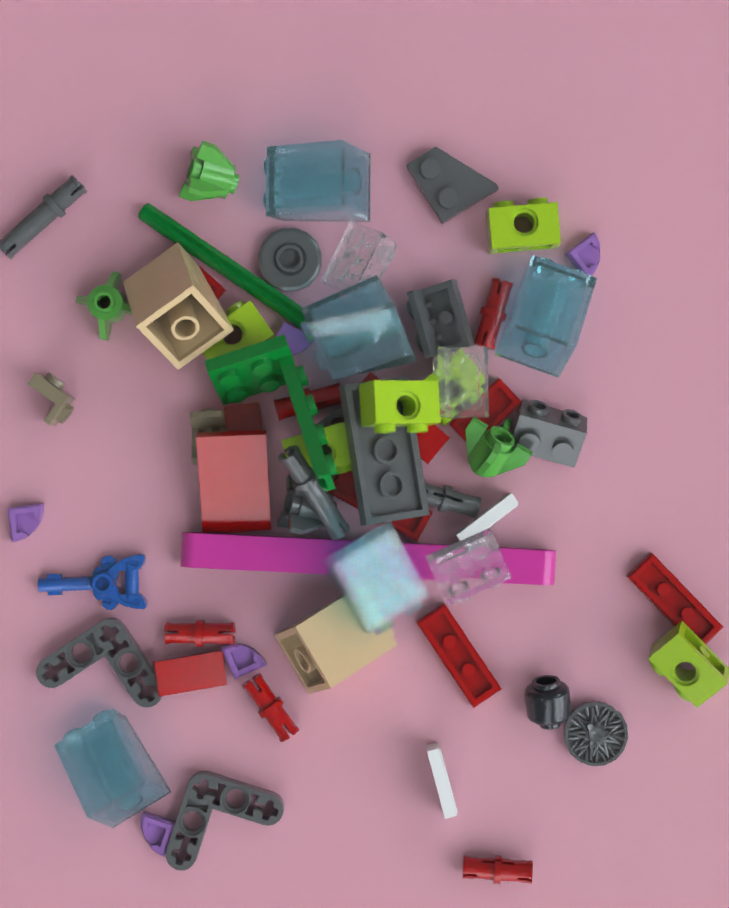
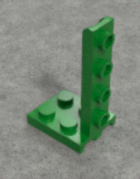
(265, 369)

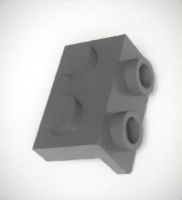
(439, 318)
(550, 432)

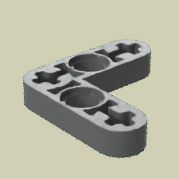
(99, 649)
(205, 804)

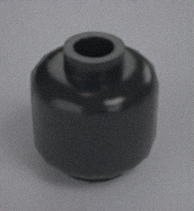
(548, 702)

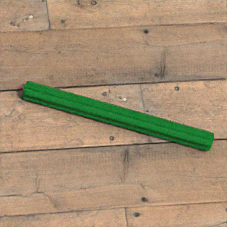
(222, 264)

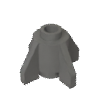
(297, 512)

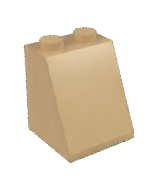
(176, 306)
(331, 645)

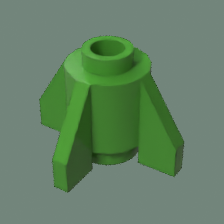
(209, 174)
(111, 314)
(492, 450)

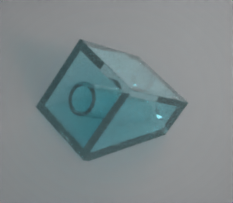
(318, 182)
(546, 316)
(357, 331)
(376, 578)
(110, 769)

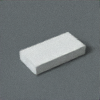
(488, 517)
(441, 780)

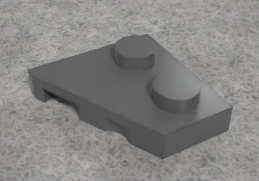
(449, 183)

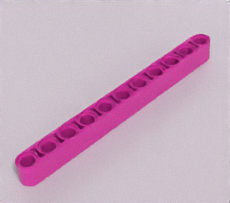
(305, 555)

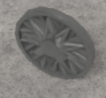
(290, 259)
(595, 733)

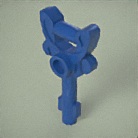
(103, 583)

